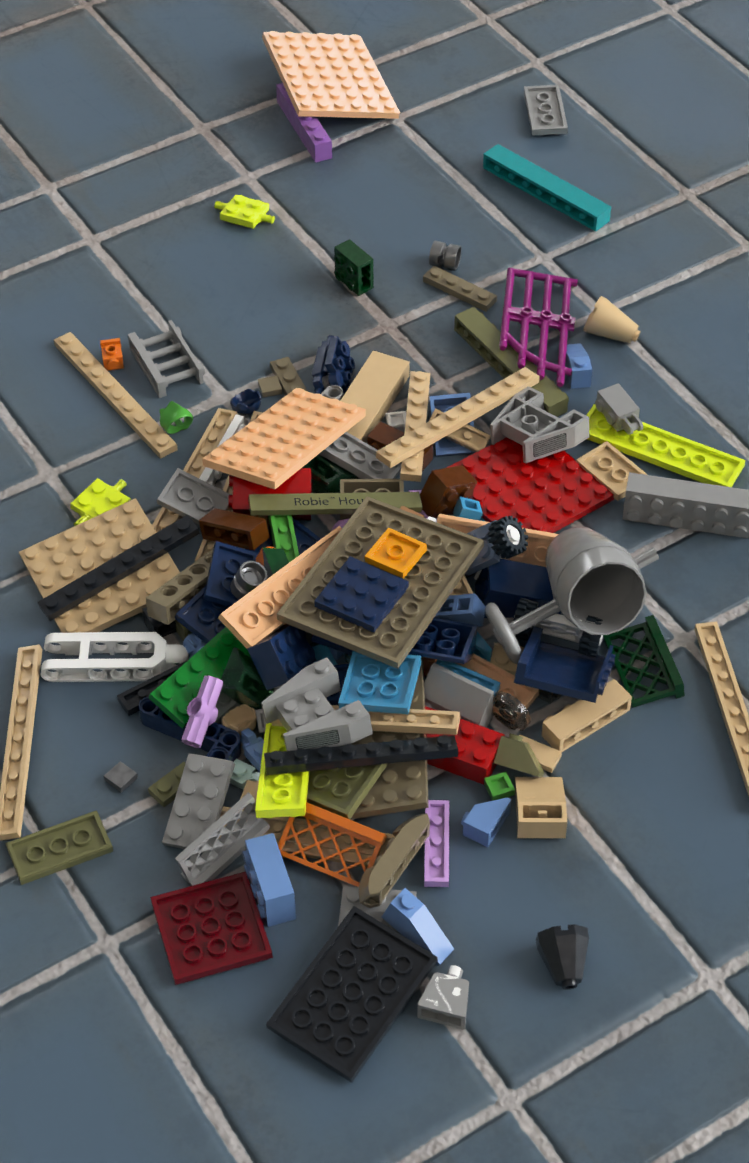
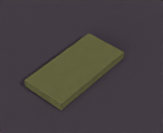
(59, 847)

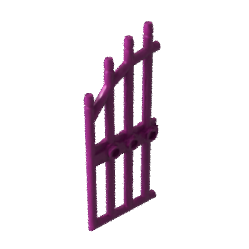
(543, 319)

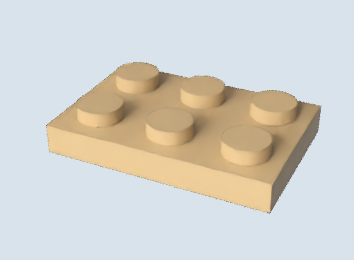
(609, 468)

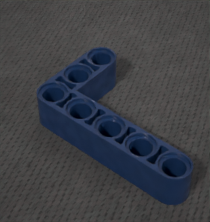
(218, 741)

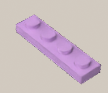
(437, 845)

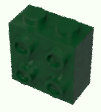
(354, 267)

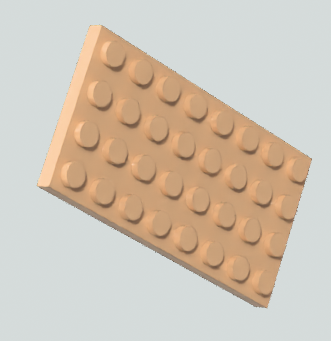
(284, 438)

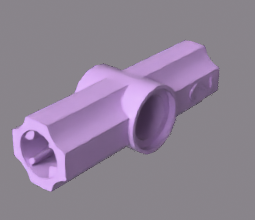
(202, 711)

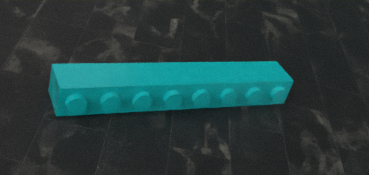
(547, 187)

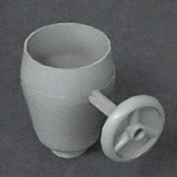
(586, 578)

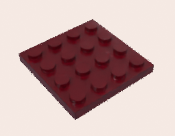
(211, 928)

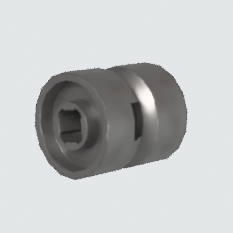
(445, 255)
(248, 578)

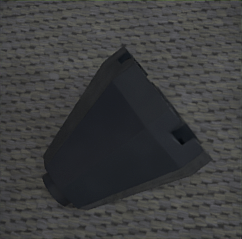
(564, 953)

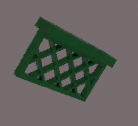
(659, 652)

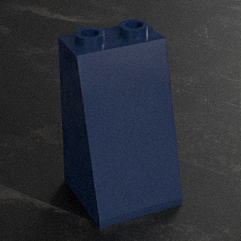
(511, 580)

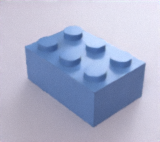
(269, 880)

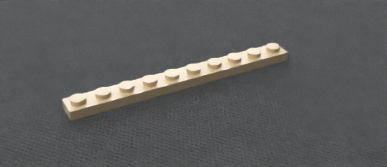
(116, 395)
(456, 417)
(208, 442)
(726, 692)
(19, 741)

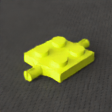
(244, 211)
(98, 499)

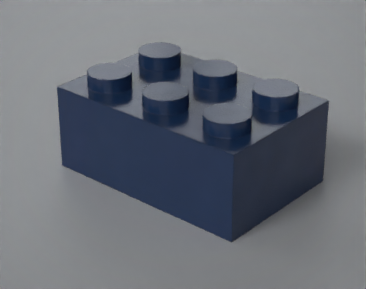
(282, 655)

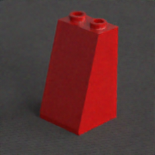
(296, 484)

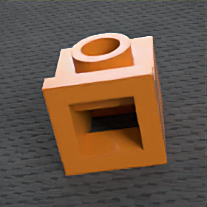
(112, 354)

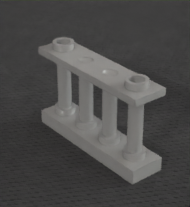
(153, 370)

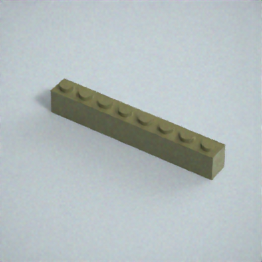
(485, 340)

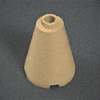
(611, 322)

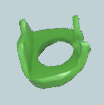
(174, 413)

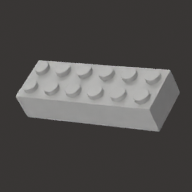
(687, 505)

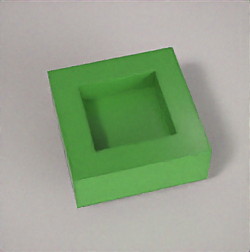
(499, 786)

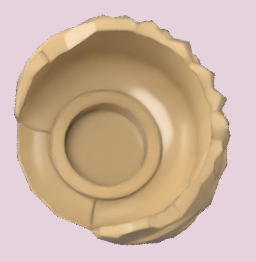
(240, 718)

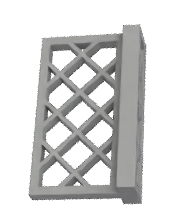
(221, 853)

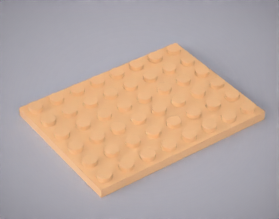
(330, 75)

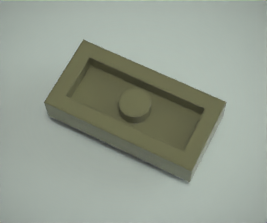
(166, 788)

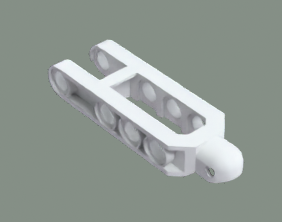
(85, 644)

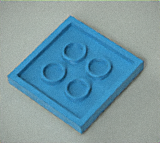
(380, 685)

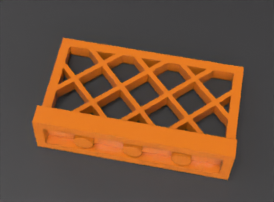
(340, 824)

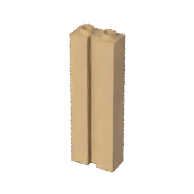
(376, 390)

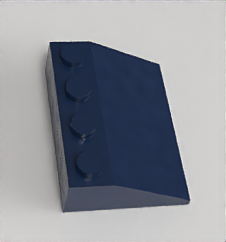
(447, 641)

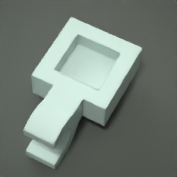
(242, 773)

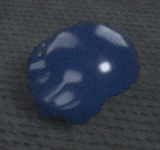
(246, 402)

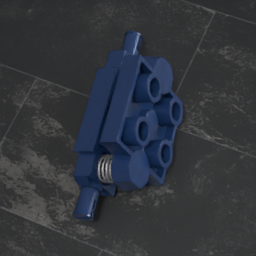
(332, 365)

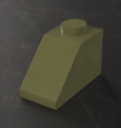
(517, 755)

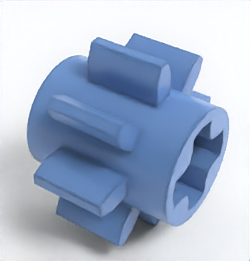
(193, 644)

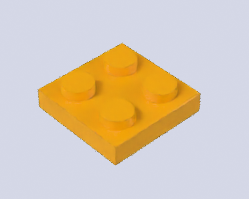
(395, 553)

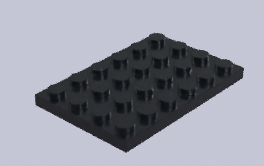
(352, 993)

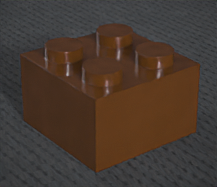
(444, 489)

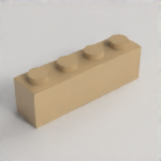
(585, 717)

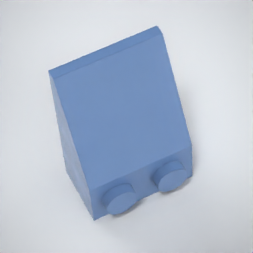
(444, 403)

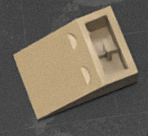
(540, 807)

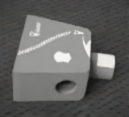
(445, 999)

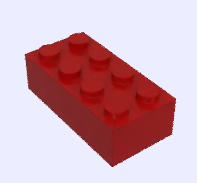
(476, 751)

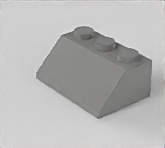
(454, 692)

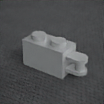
(619, 409)

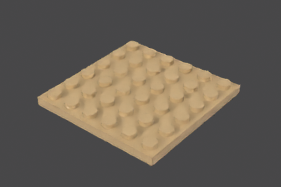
(87, 546)

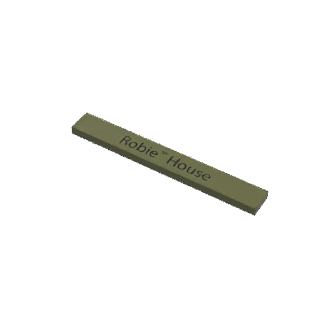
(326, 502)

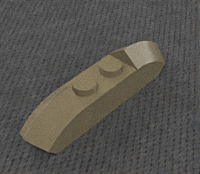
(388, 868)

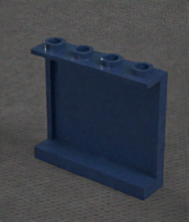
(563, 669)

